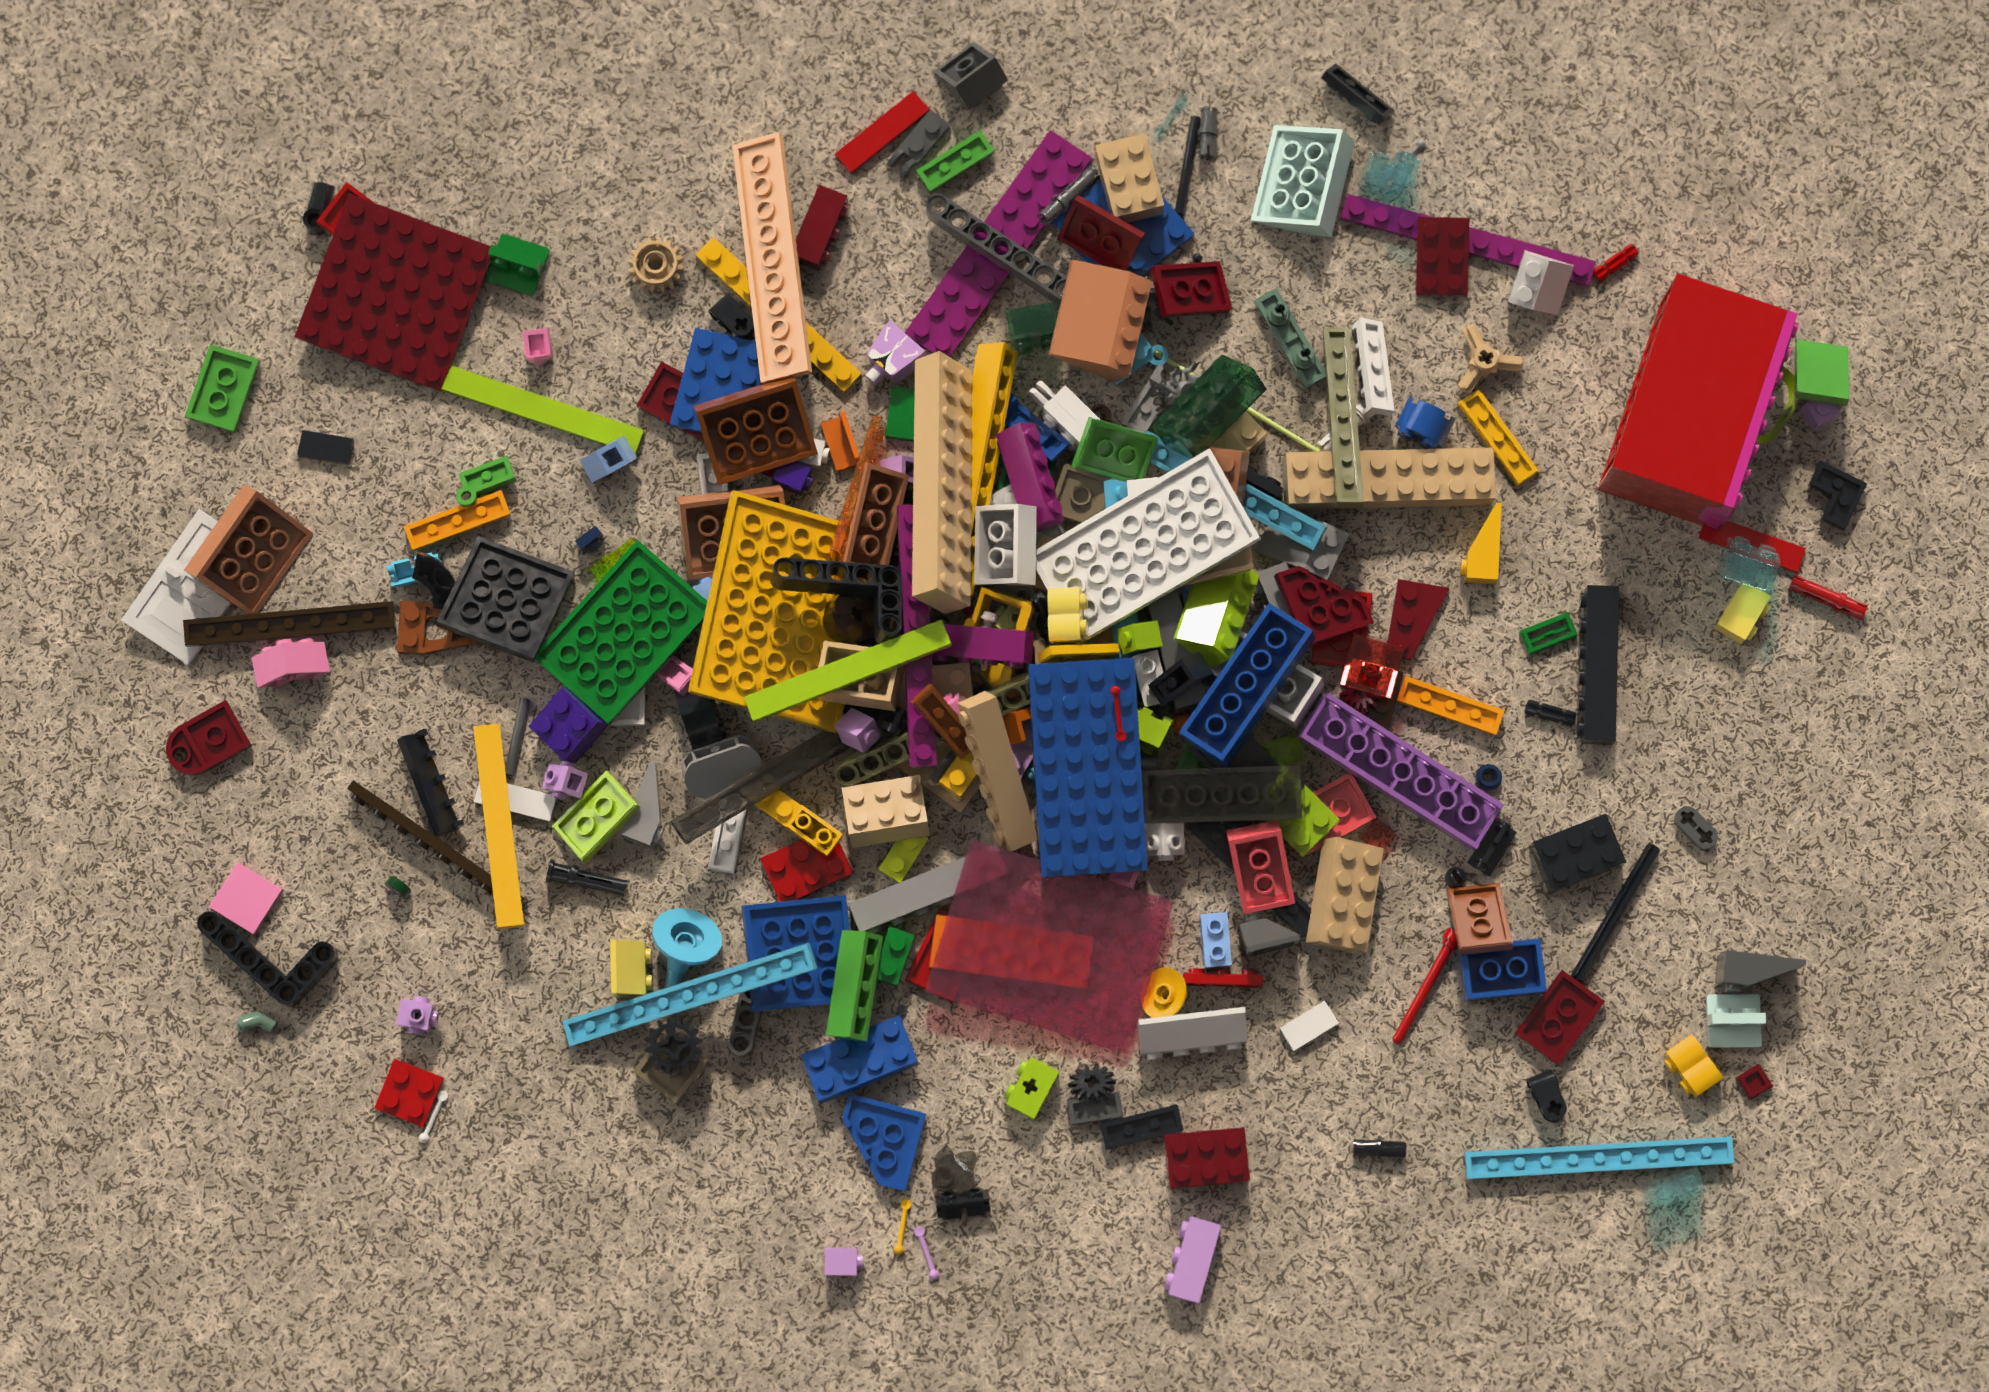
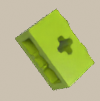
(1044, 1078)

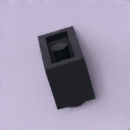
(1180, 678)

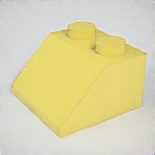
(629, 968)

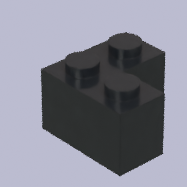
(700, 719)

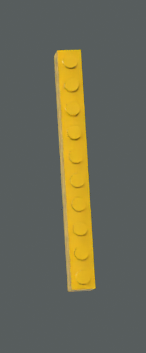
(990, 401)

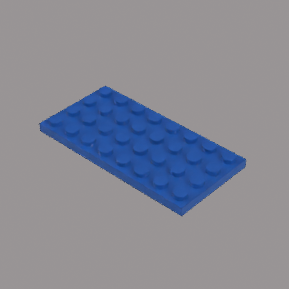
(1083, 775)

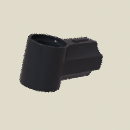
(319, 199)

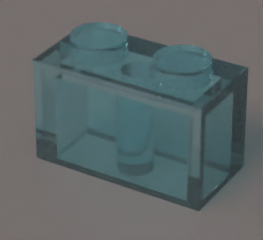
(1674, 1188)

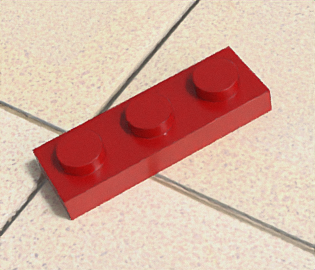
(1223, 978)

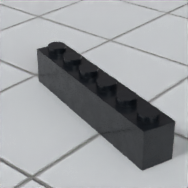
(1599, 665)

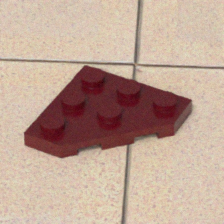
(1321, 604)

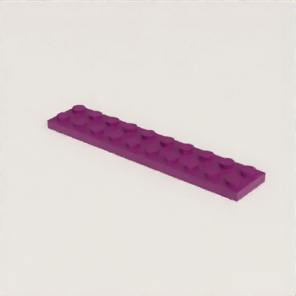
(975, 279)

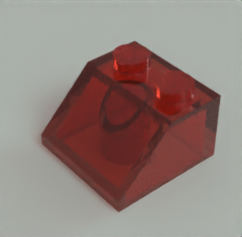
(1372, 664)

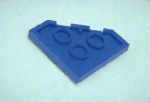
(885, 1137)

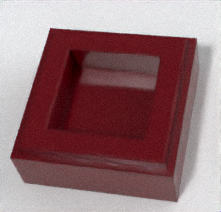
(1754, 1082)

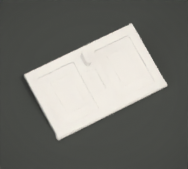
(176, 595)

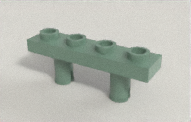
(1290, 338)

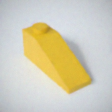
(1482, 559)

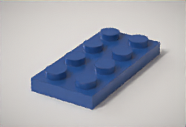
(855, 1064)

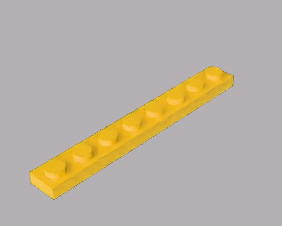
(735, 276)

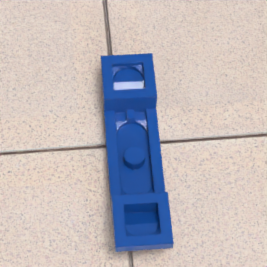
(1051, 441)

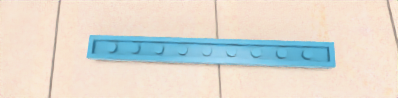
(690, 994)
(1599, 1157)

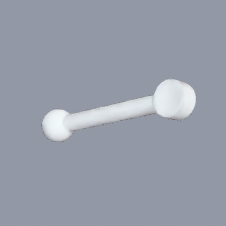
(442, 1096)

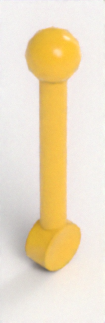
(898, 1249)

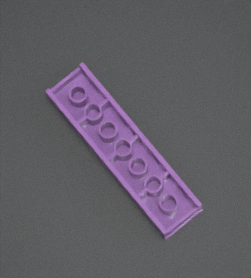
(1399, 771)

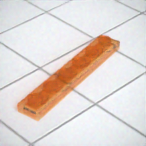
(869, 454)

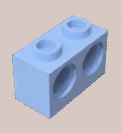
(1215, 941)

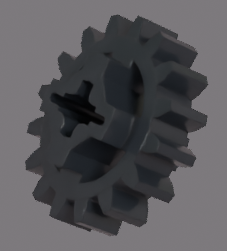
(671, 1033)

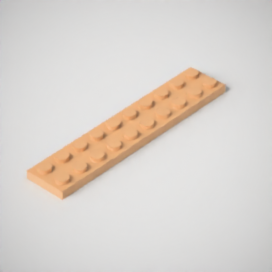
(772, 258)

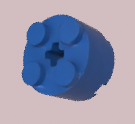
(1424, 423)

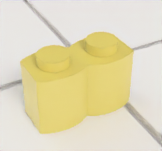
(1066, 615)

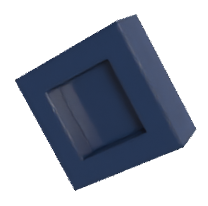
(590, 540)

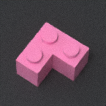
(290, 662)

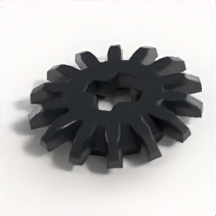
(1098, 1090)

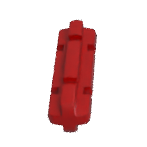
(1615, 262)

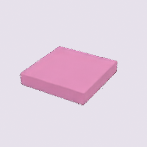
(246, 898)

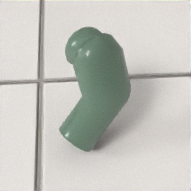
(255, 1019)

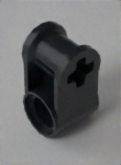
(731, 316)
(1547, 1091)

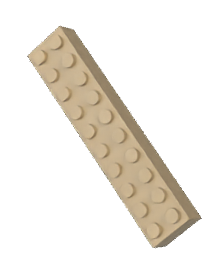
(942, 483)

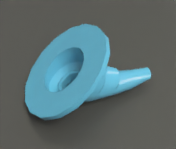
(685, 940)

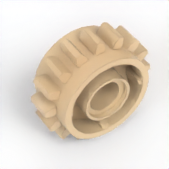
(660, 278)

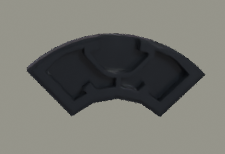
(434, 577)

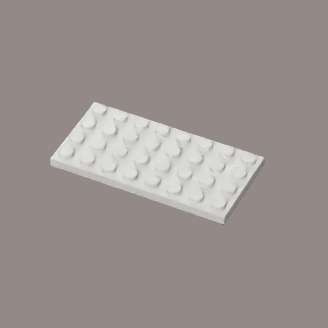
(1149, 542)

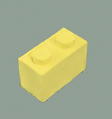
(1742, 613)

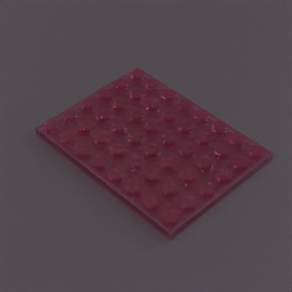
(1048, 948)

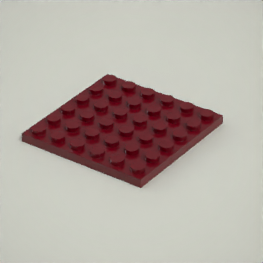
(394, 293)

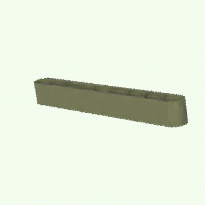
(888, 760)

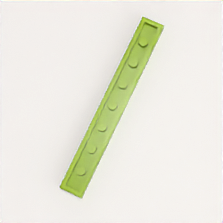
(539, 408)
(847, 671)

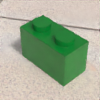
(894, 956)

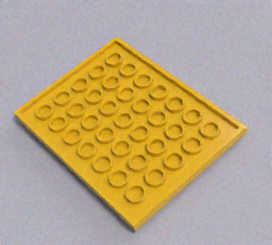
(750, 628)

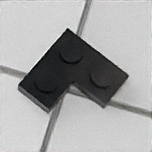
(1843, 490)

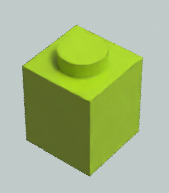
(1139, 637)

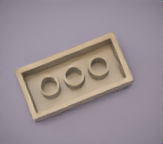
(1344, 895)

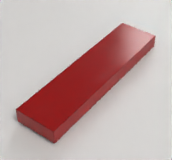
(882, 132)
(1789, 553)

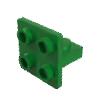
(516, 264)

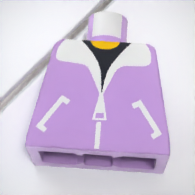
(892, 355)

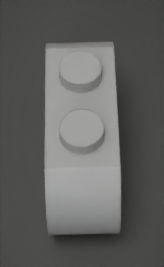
(719, 765)

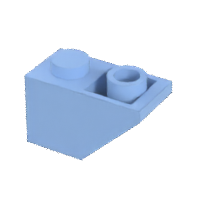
(608, 459)

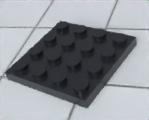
(505, 599)

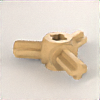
(1481, 369)

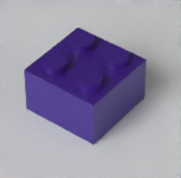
(568, 725)

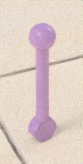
(919, 1232)

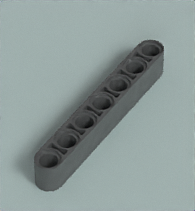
(995, 239)

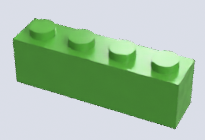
(854, 985)

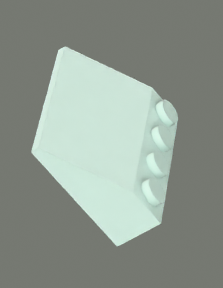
(1303, 179)

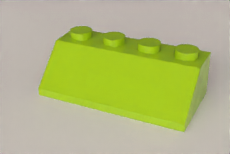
(1216, 616)

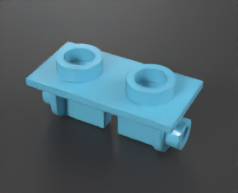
(402, 572)

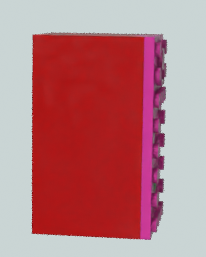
(1699, 402)

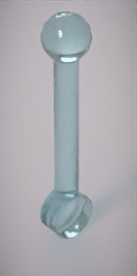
(1159, 132)

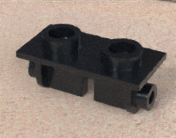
(1492, 847)
(950, 1203)

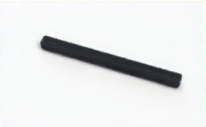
(1615, 912)

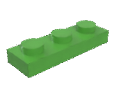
(955, 162)

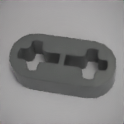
(1700, 824)

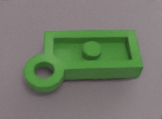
(485, 479)

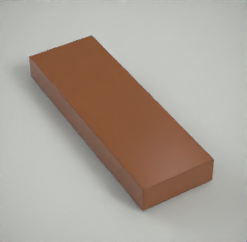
(942, 719)

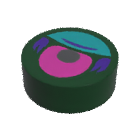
(398, 887)

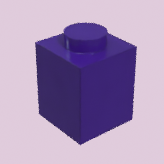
(794, 477)

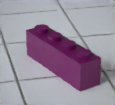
(1030, 474)
(987, 644)

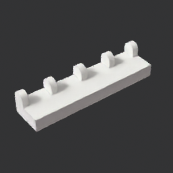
(1373, 367)

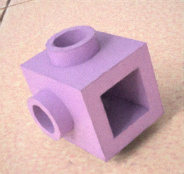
(564, 780)
(408, 1011)

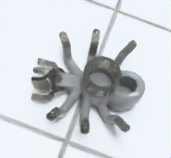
(1166, 400)

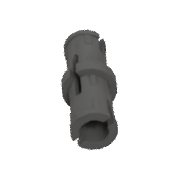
(1207, 133)

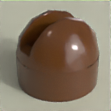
(1104, 409)

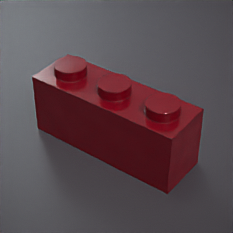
(821, 227)

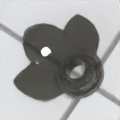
(958, 1168)

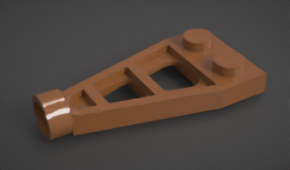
(412, 631)

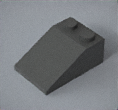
(1743, 969)

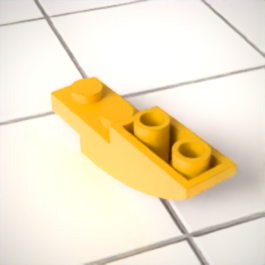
(800, 822)

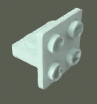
(1734, 1020)

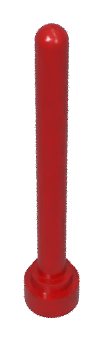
(1449, 944)

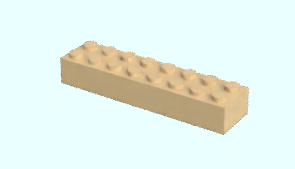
(1395, 478)

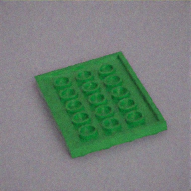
(623, 632)

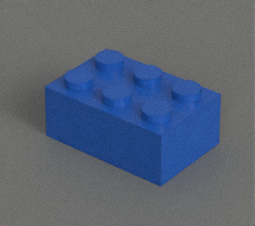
(1503, 972)

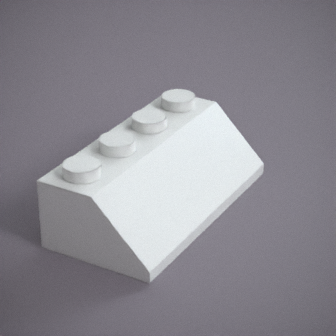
(1192, 1032)

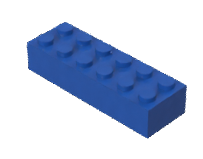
(1247, 685)

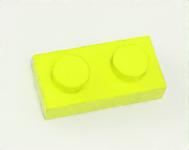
(902, 857)

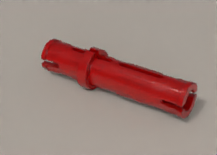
(1835, 600)

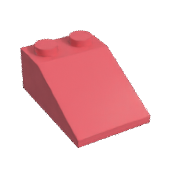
(1260, 866)

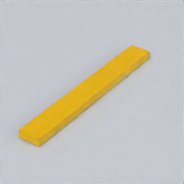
(498, 826)

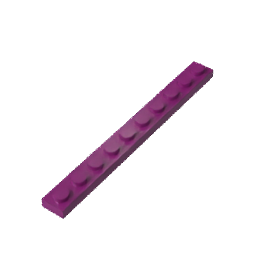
(1481, 243)
(918, 672)

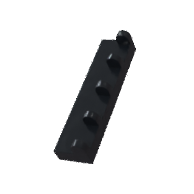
(429, 783)

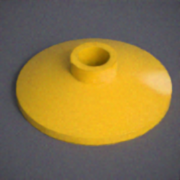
(1162, 982)

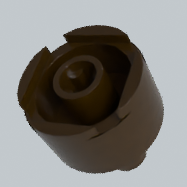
(839, 623)

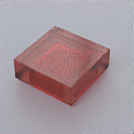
(1378, 834)

